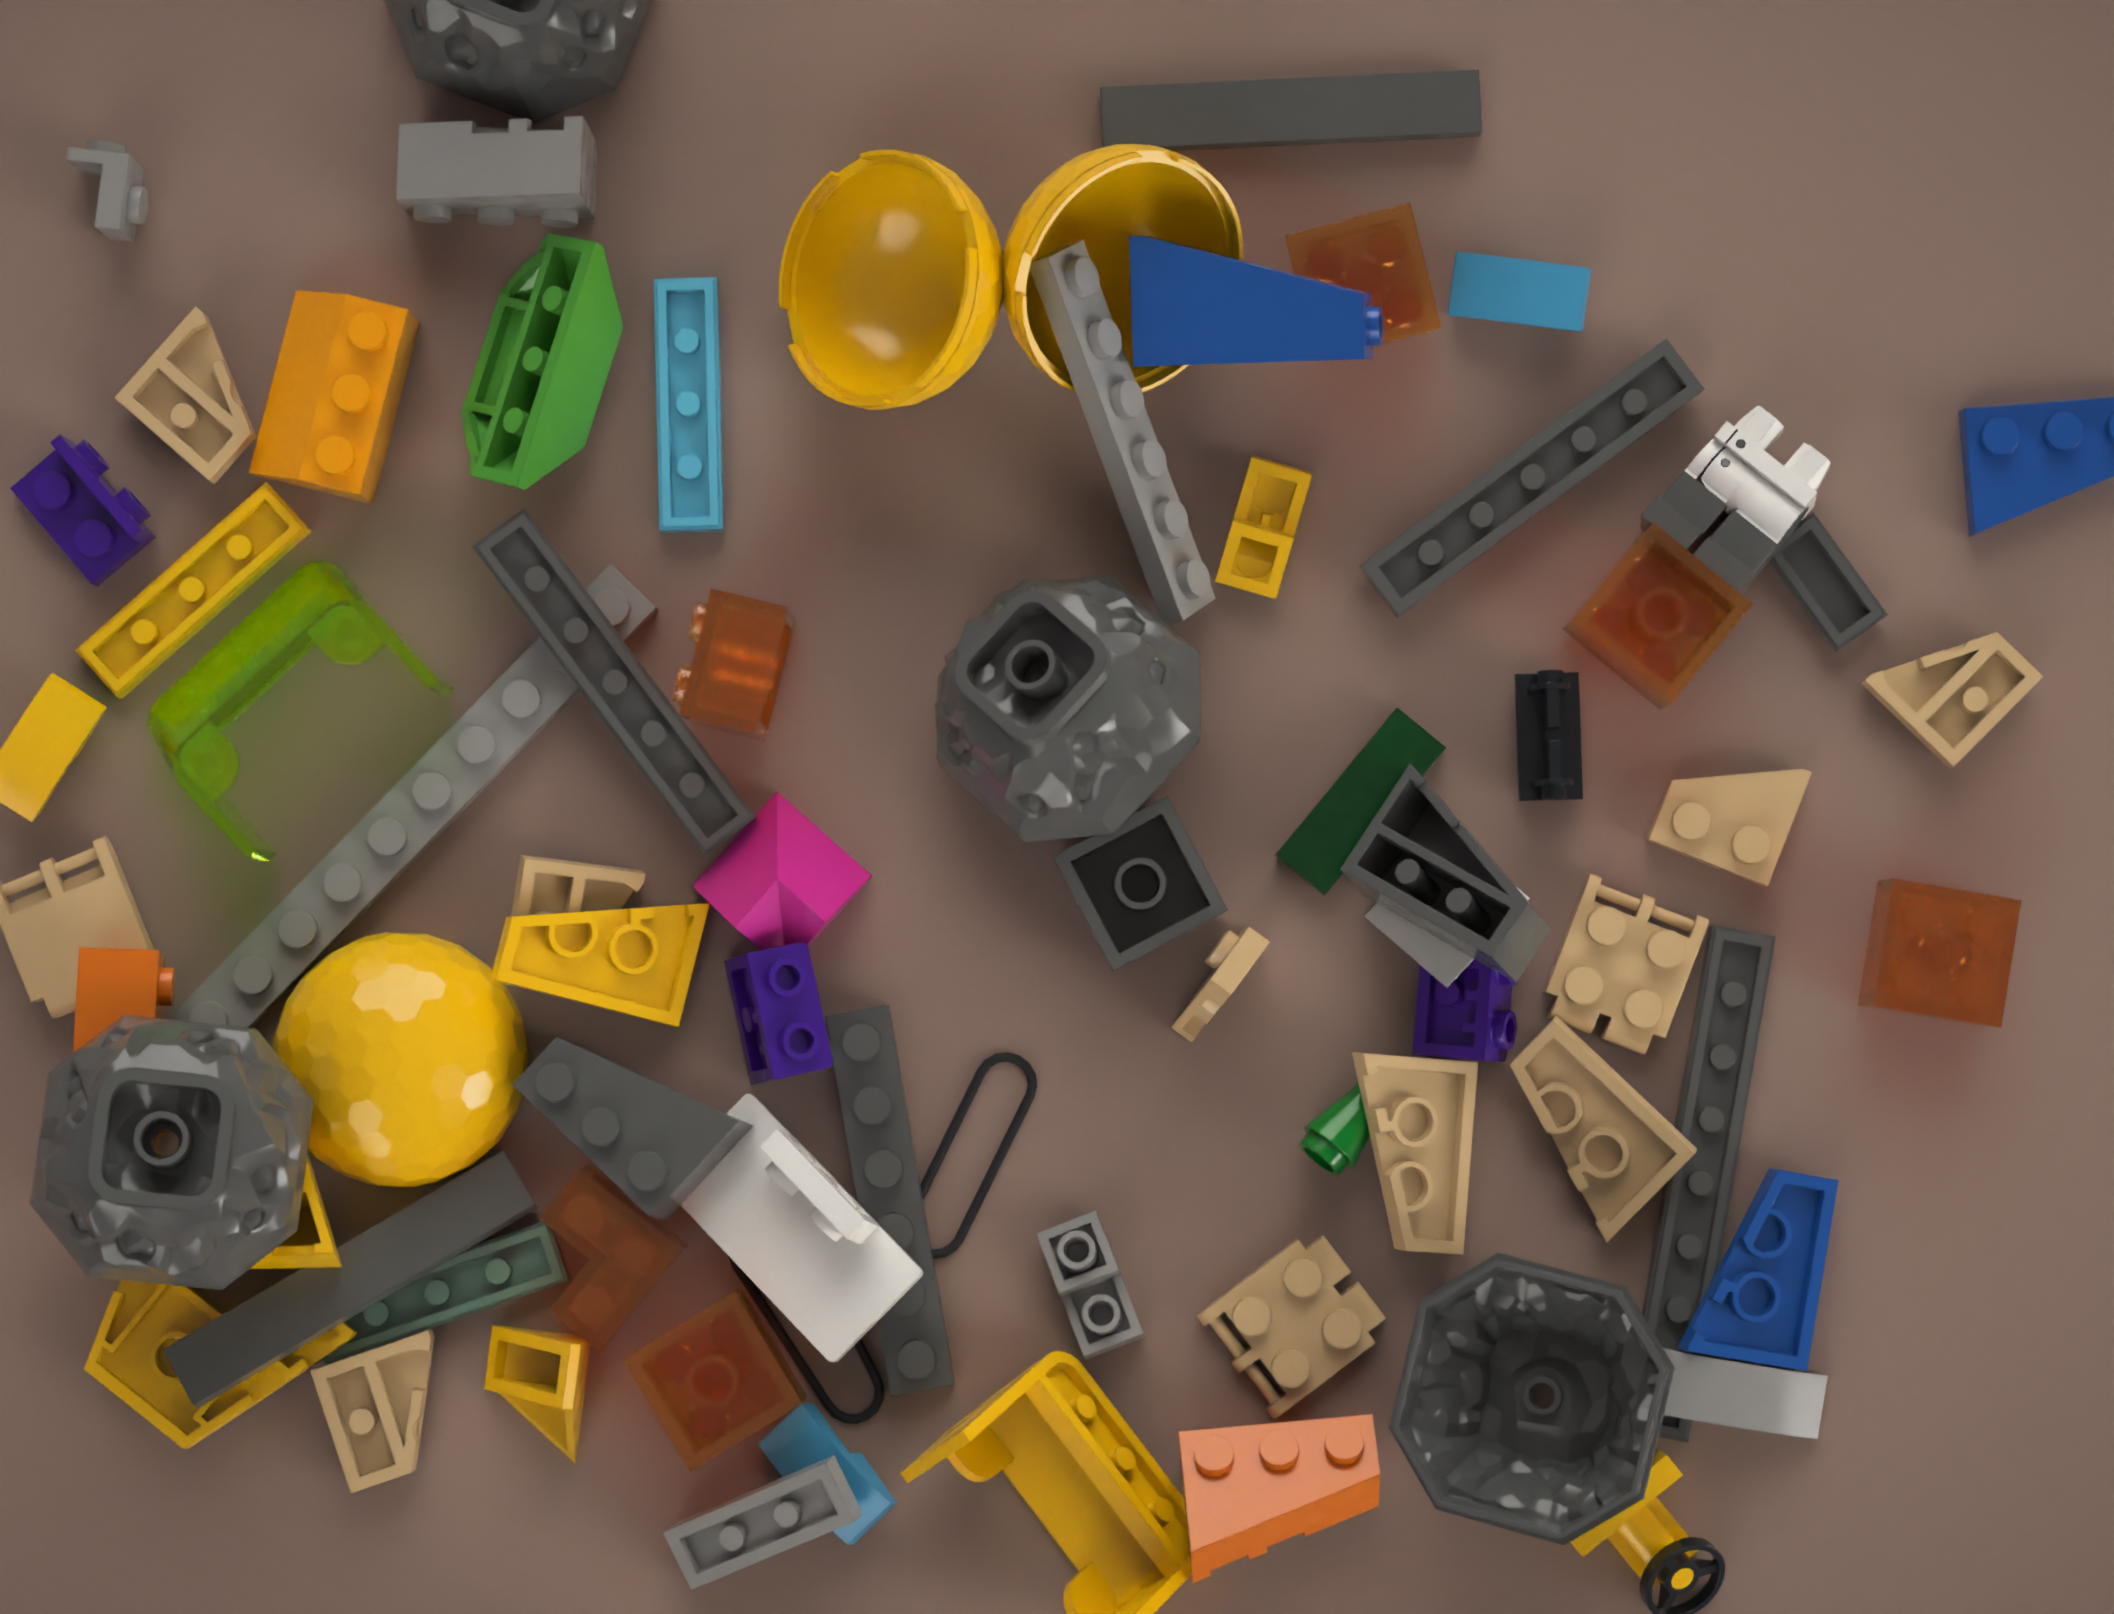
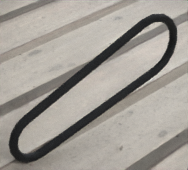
(803, 1366)

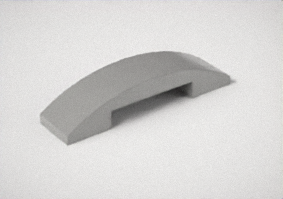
(1745, 1394)

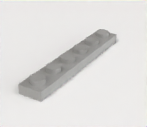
(1122, 431)

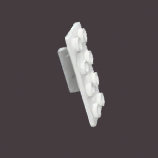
(800, 1235)

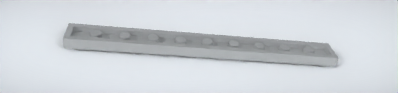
(402, 824)

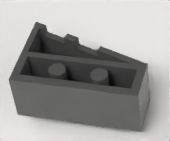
(1442, 880)
(630, 1126)

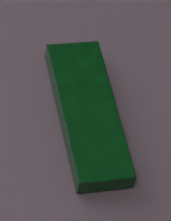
(1348, 807)

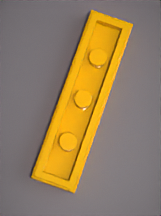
(193, 590)

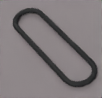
(1001, 1153)

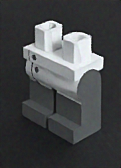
(1751, 486)

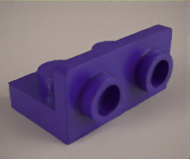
(83, 510)
(778, 1012)
(1467, 1018)

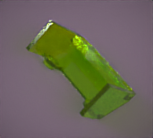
(309, 609)

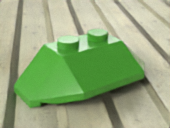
(542, 364)

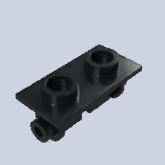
(1548, 736)

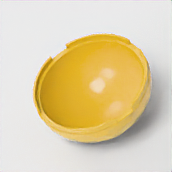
(1104, 201)
(890, 281)
(404, 1058)

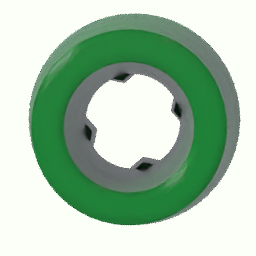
(1337, 1134)

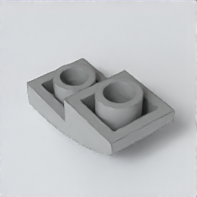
(1090, 1285)

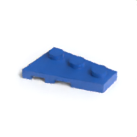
(2032, 455)
(1770, 1276)

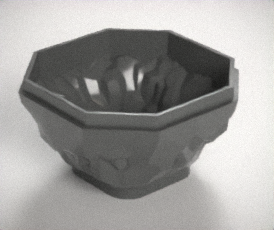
(520, 53)
(1066, 707)
(184, 1215)
(1471, 1408)

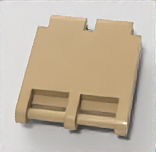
(68, 914)
(1622, 966)
(1295, 1321)

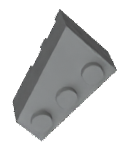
(497, 172)

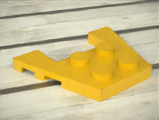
(134, 1367)

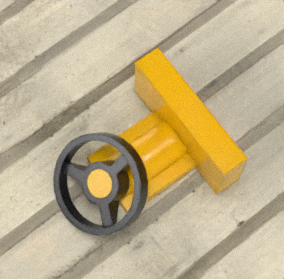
(1659, 1547)

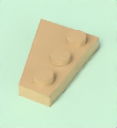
(1603, 1128)

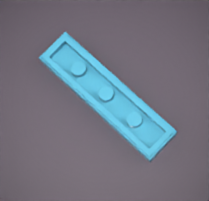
(689, 405)

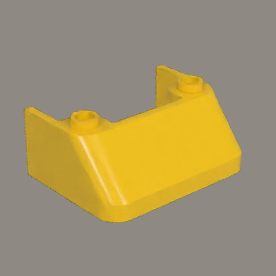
(1082, 1480)

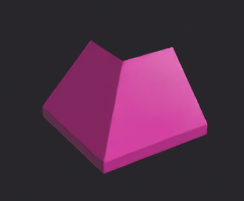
(781, 878)

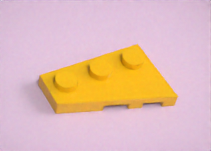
(607, 958)

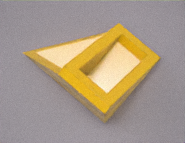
(542, 1379)

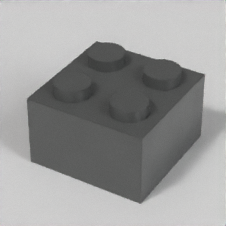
(1140, 884)

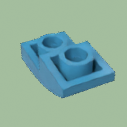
(1519, 291)
(807, 1439)

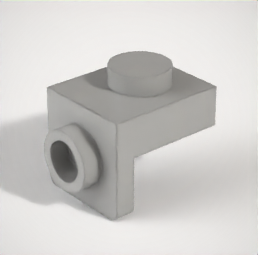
(121, 195)

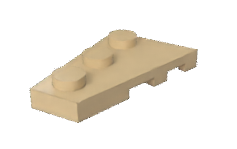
(1421, 1145)

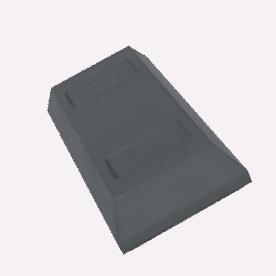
(1826, 584)

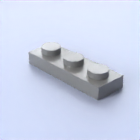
(763, 1522)

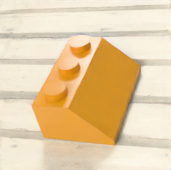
(335, 394)

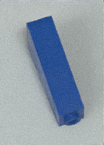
(1227, 310)

